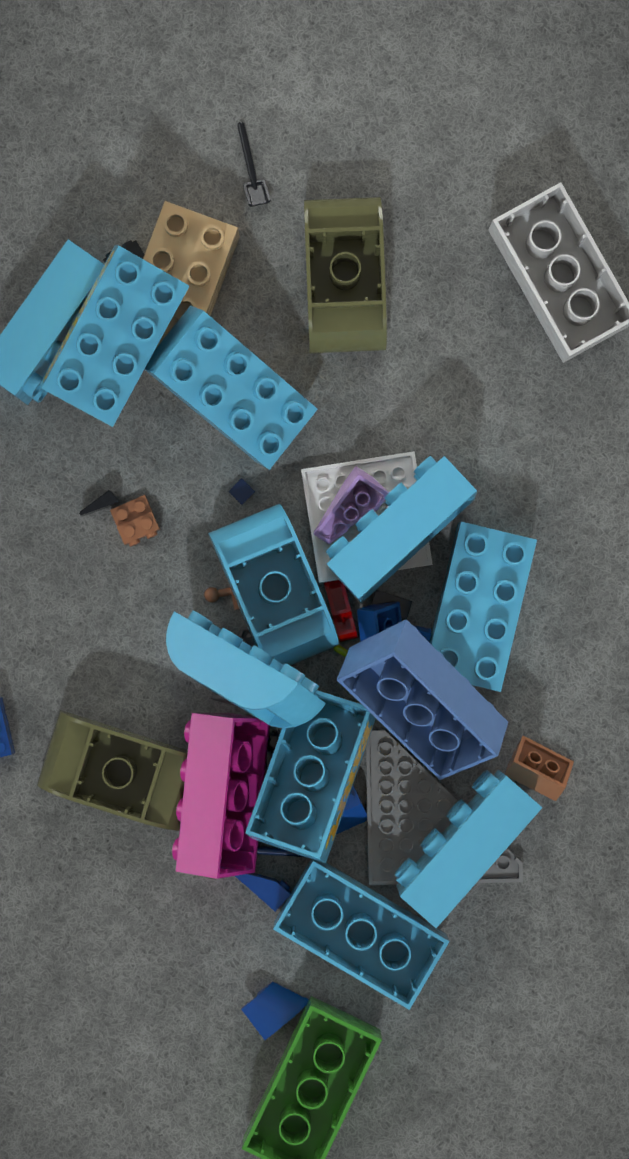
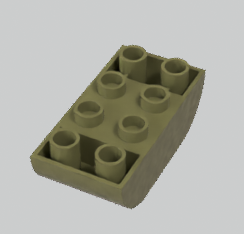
(345, 275)
(114, 771)

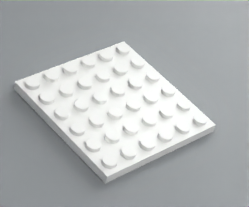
(323, 484)

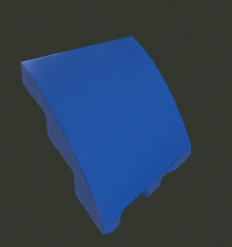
(273, 1008)

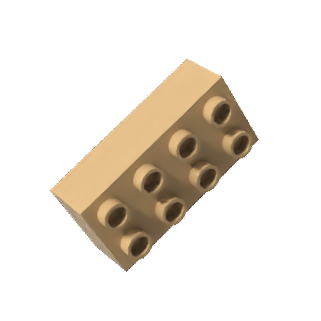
(193, 251)

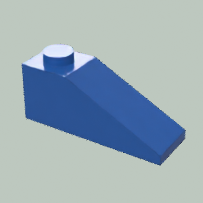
(267, 889)

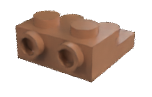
(135, 521)

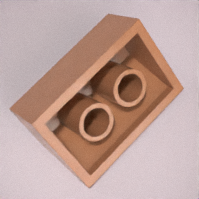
(539, 768)

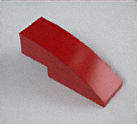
(340, 610)

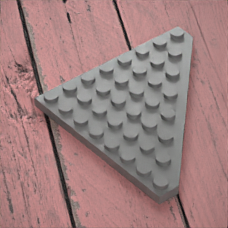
(405, 808)

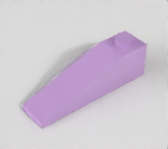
(354, 499)

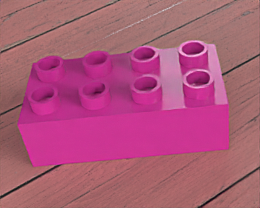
(219, 794)

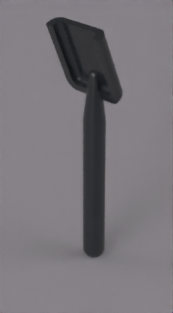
(256, 190)

